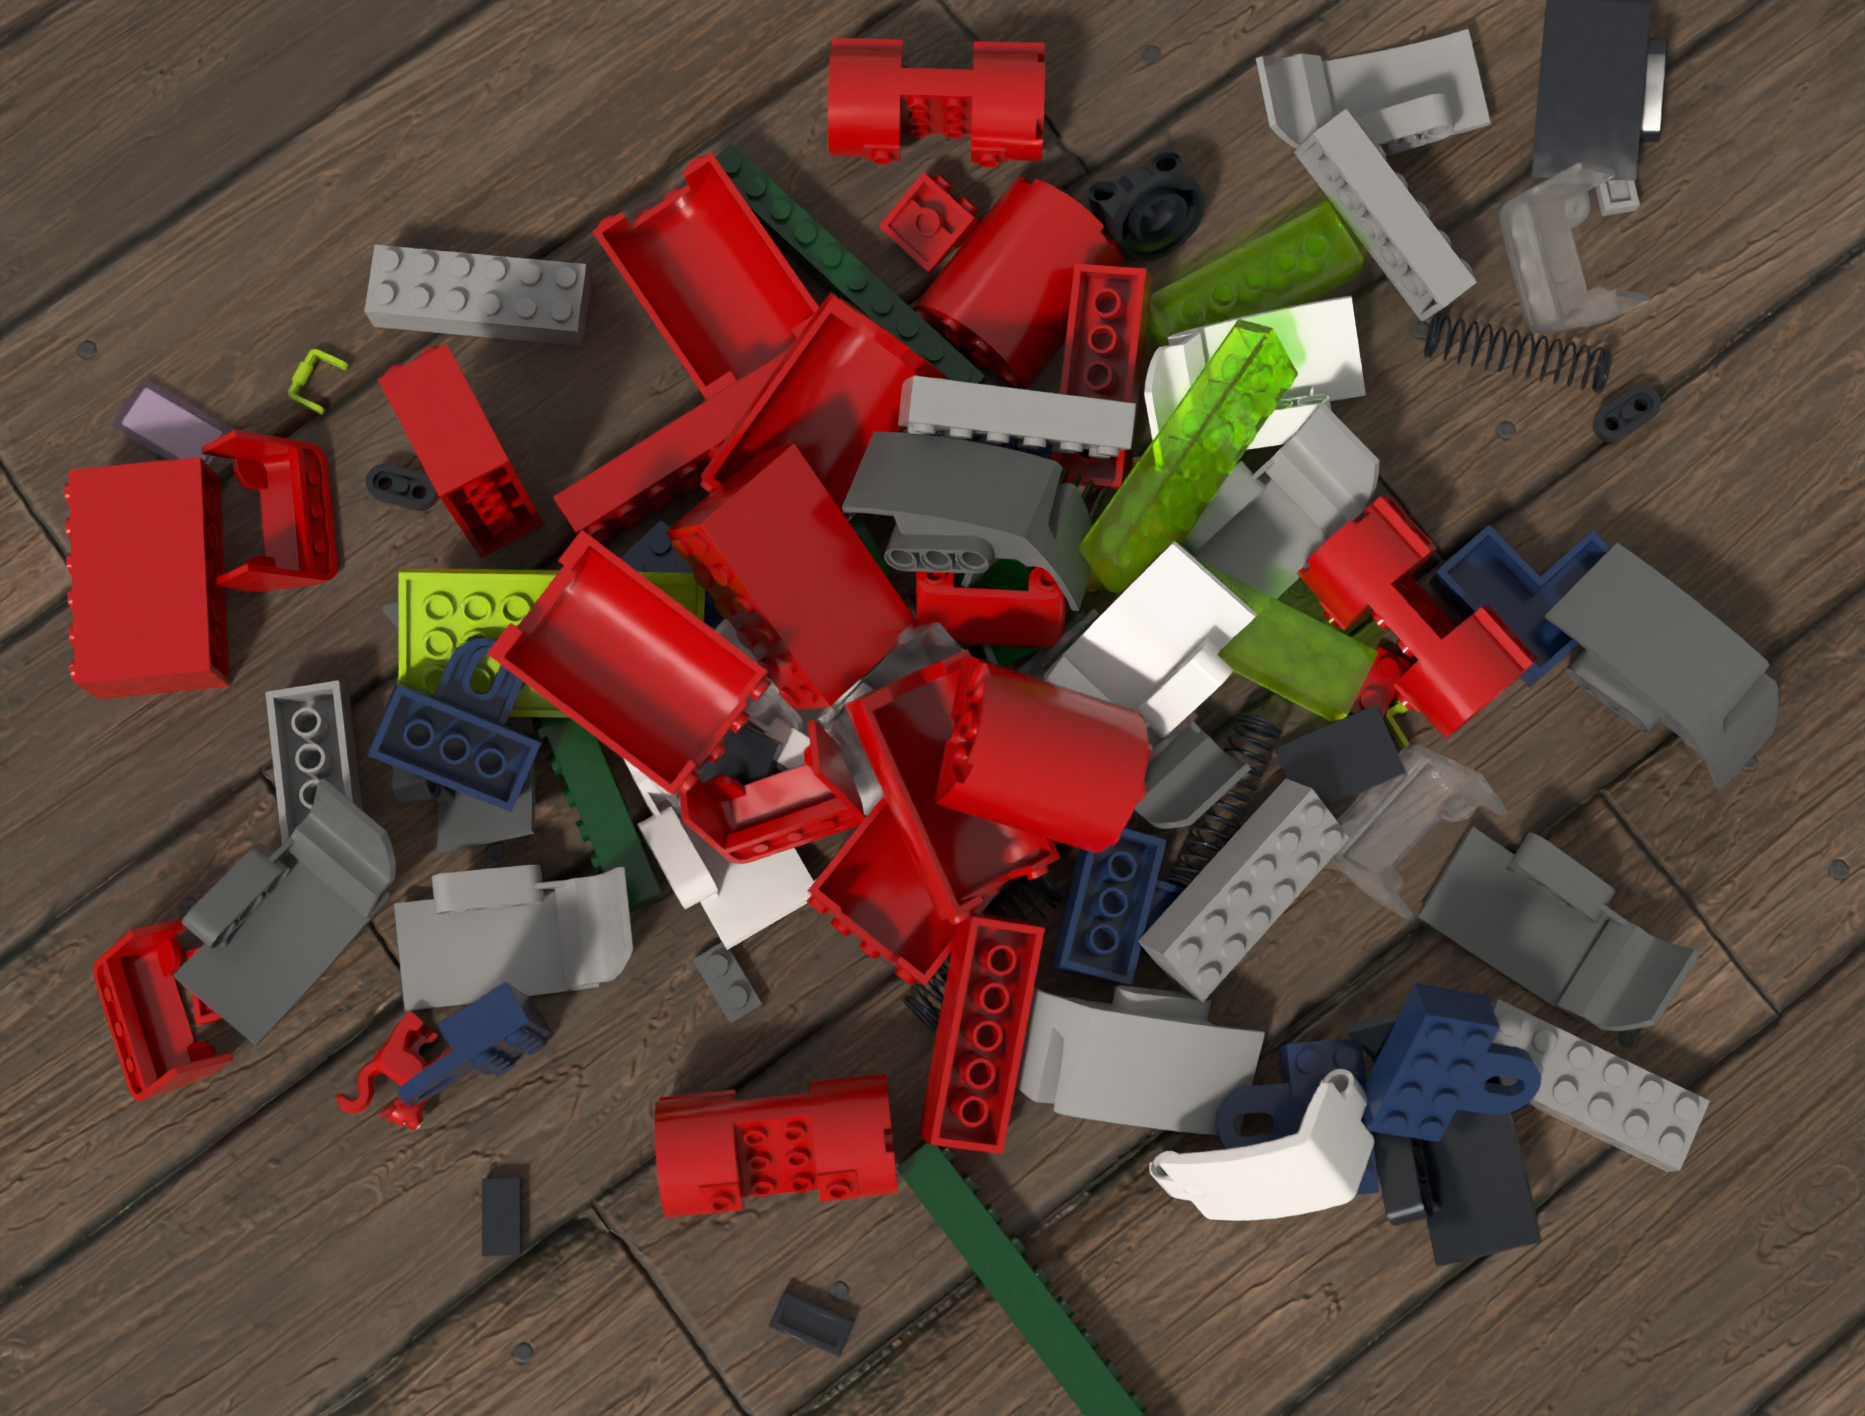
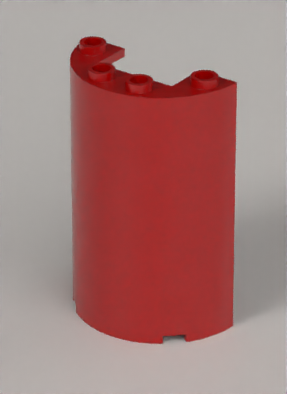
(710, 278)
(826, 398)
(632, 666)
(954, 852)
(882, 900)

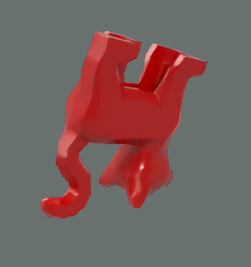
(400, 1062)

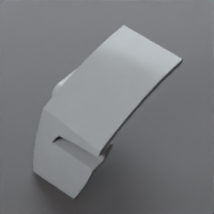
(1398, 93)
(1276, 518)
(511, 930)
(1135, 1060)

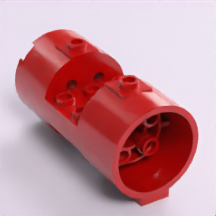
(879, 100)
(1372, 568)
(730, 1149)

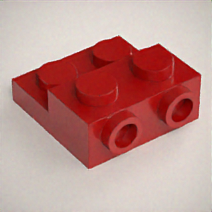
(930, 221)

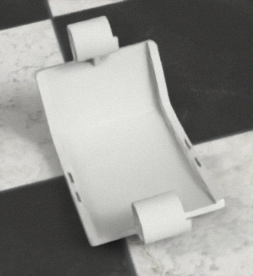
(1283, 1176)

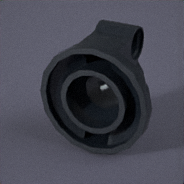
(1149, 207)

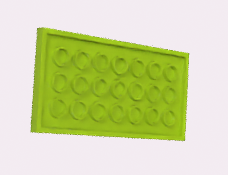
(456, 605)

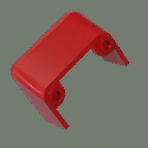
(294, 511)
(993, 615)
(777, 810)
(149, 1015)

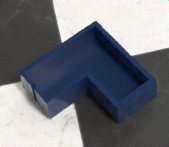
(1495, 575)

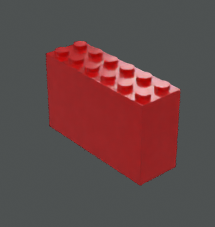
(460, 450)
(144, 578)
(792, 578)

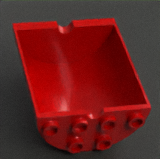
(1013, 280)
(1042, 757)

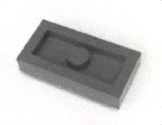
(727, 983)

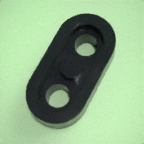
(1624, 415)
(403, 489)

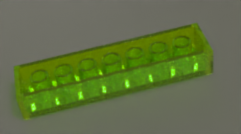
(1190, 455)

